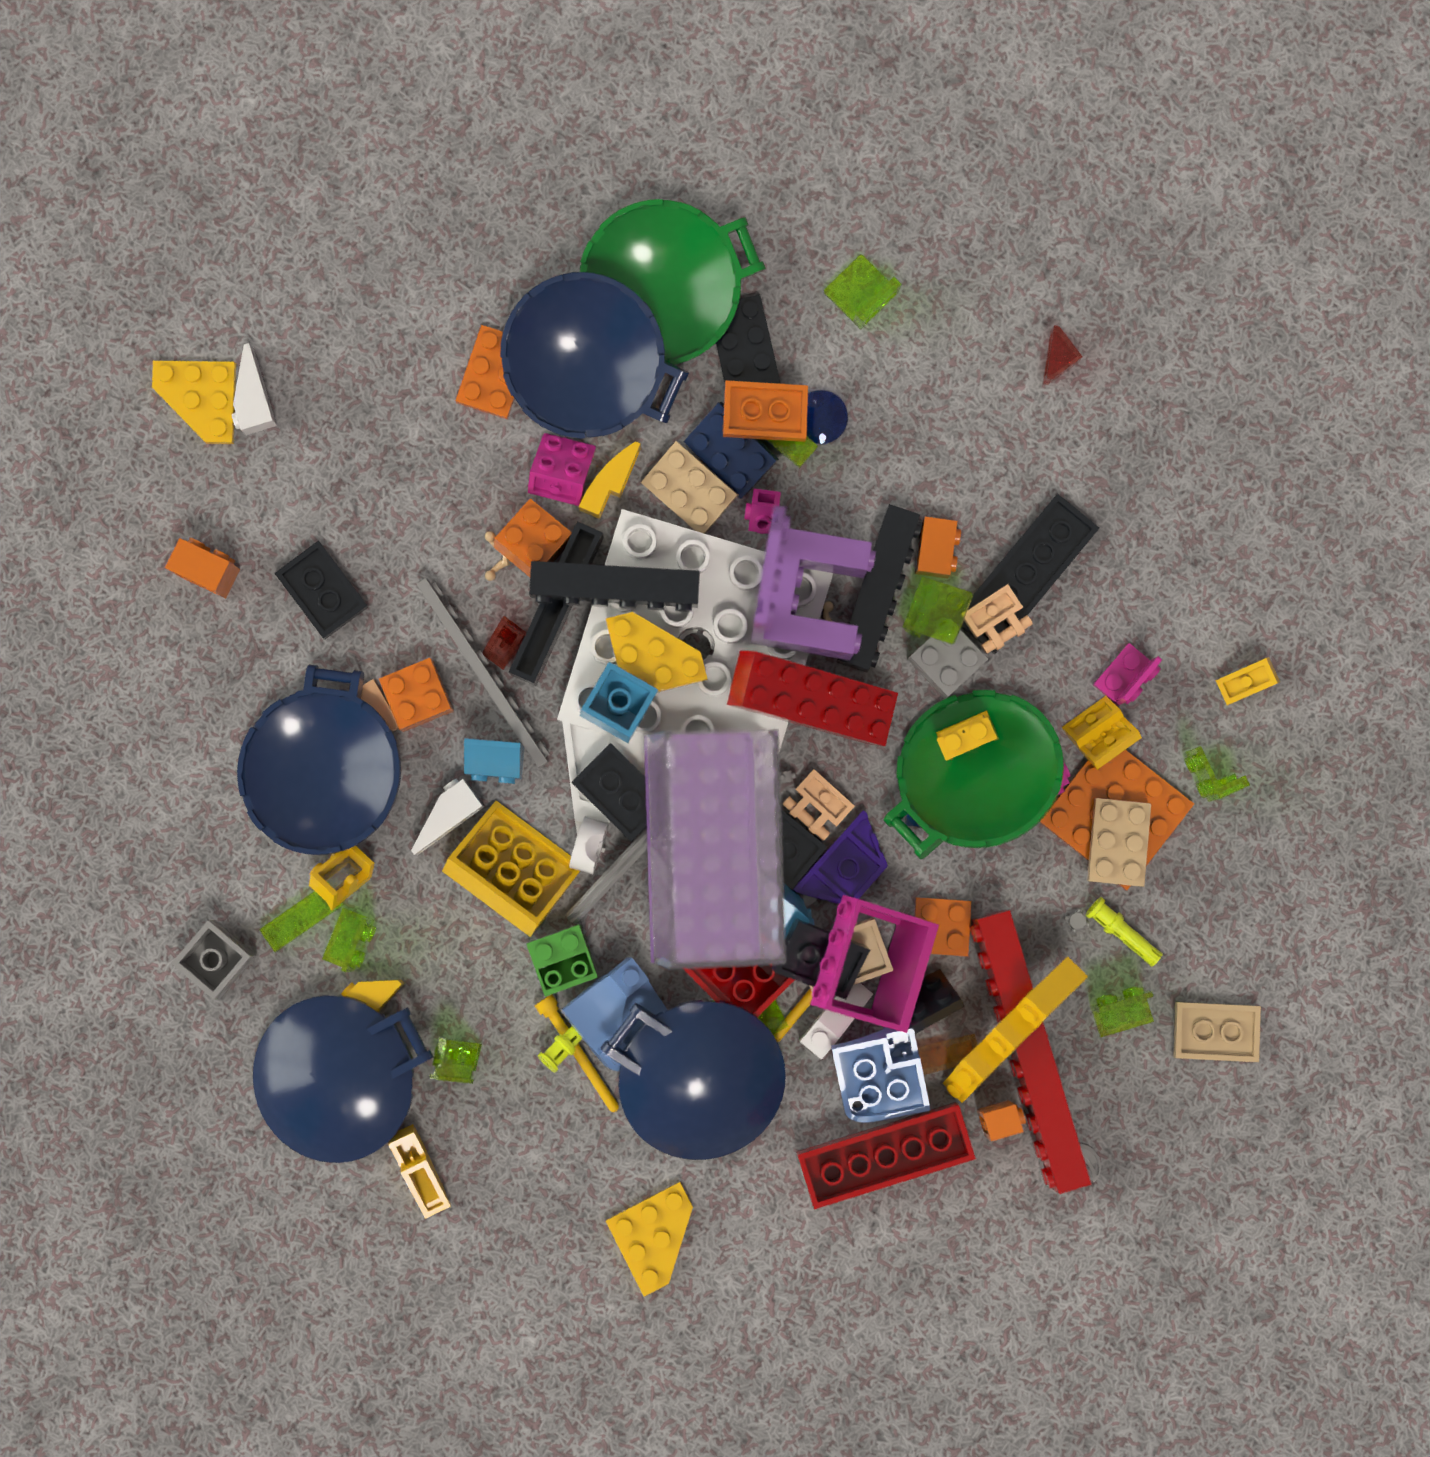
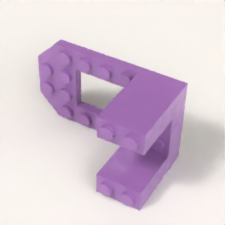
(783, 569)

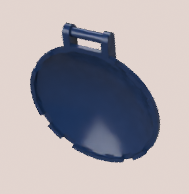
(586, 356)
(320, 767)
(336, 1077)
(698, 1077)

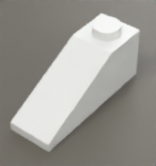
(251, 398)
(450, 811)
(831, 1025)

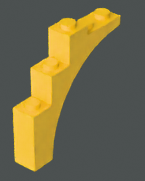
(1014, 1029)

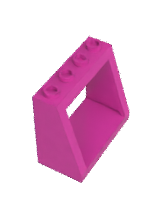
(896, 989)

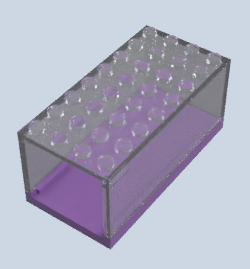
(714, 848)

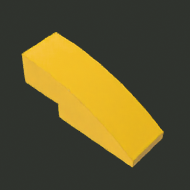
(609, 481)
(419, 1171)

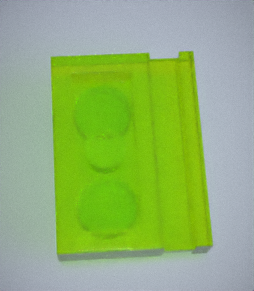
(455, 1060)

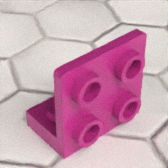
(560, 469)
(1126, 674)

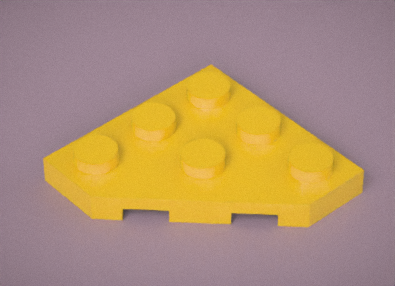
(200, 395)
(654, 653)
(652, 1236)

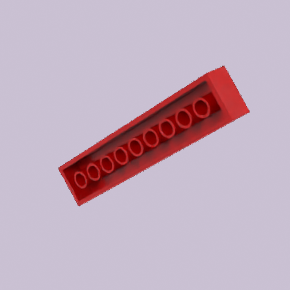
(1033, 1058)

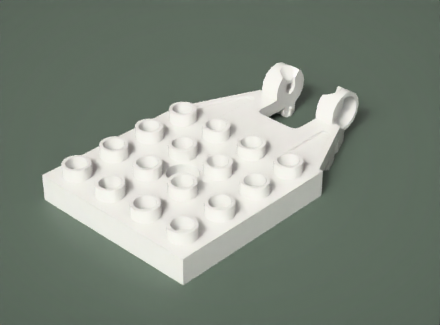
(726, 615)

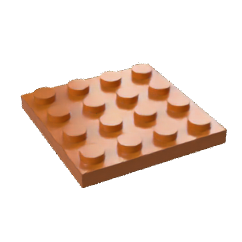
(1123, 780)

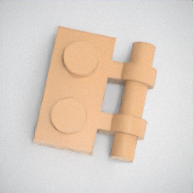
(991, 612)
(822, 797)

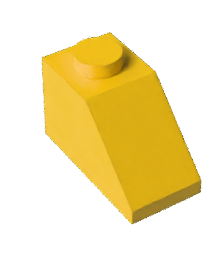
(373, 993)

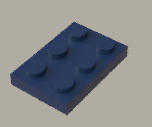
(734, 460)

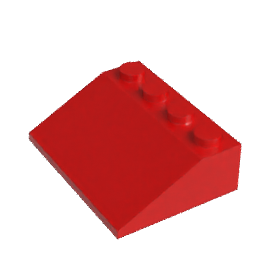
(745, 986)

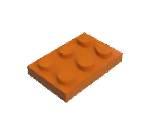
(483, 380)
(765, 411)

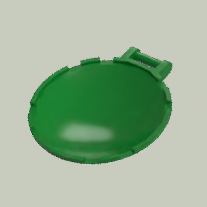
(678, 267)
(985, 792)

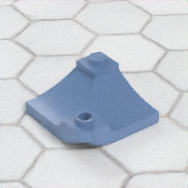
(606, 1005)
(882, 1075)

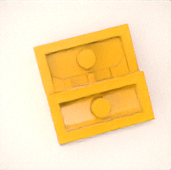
(1101, 732)

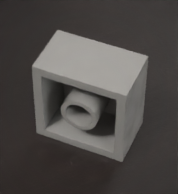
(946, 664)
(214, 959)

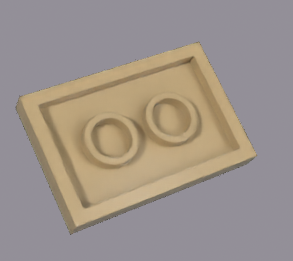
(689, 488)
(1119, 842)
(877, 961)
(1217, 1032)

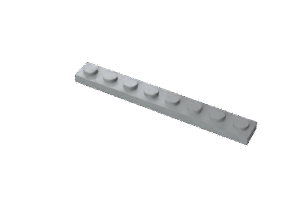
(478, 662)

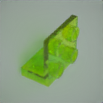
(861, 291)
(937, 611)
(1208, 785)
(349, 940)
(1123, 1012)

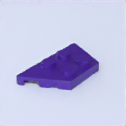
(846, 866)

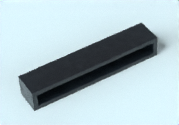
(614, 585)
(879, 585)
(551, 617)

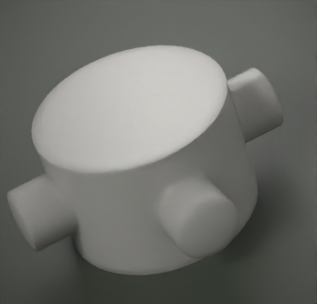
(787, 776)
(1077, 920)

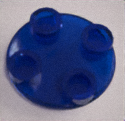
(825, 417)

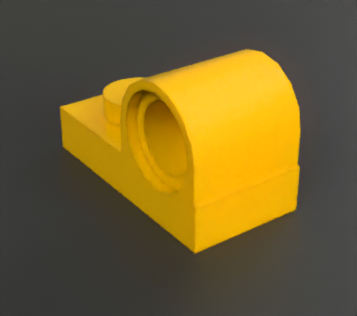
(1247, 681)

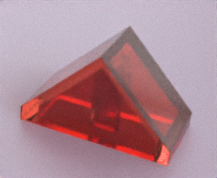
(1060, 355)
(504, 643)

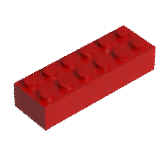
(812, 698)
(885, 1155)

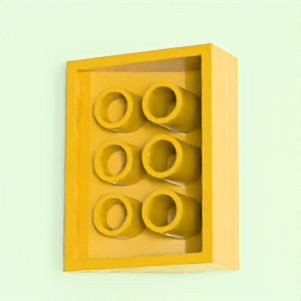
(511, 868)

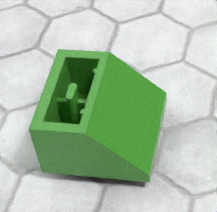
(562, 960)

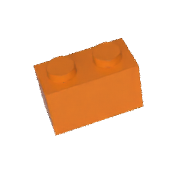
(937, 547)
(1001, 1120)

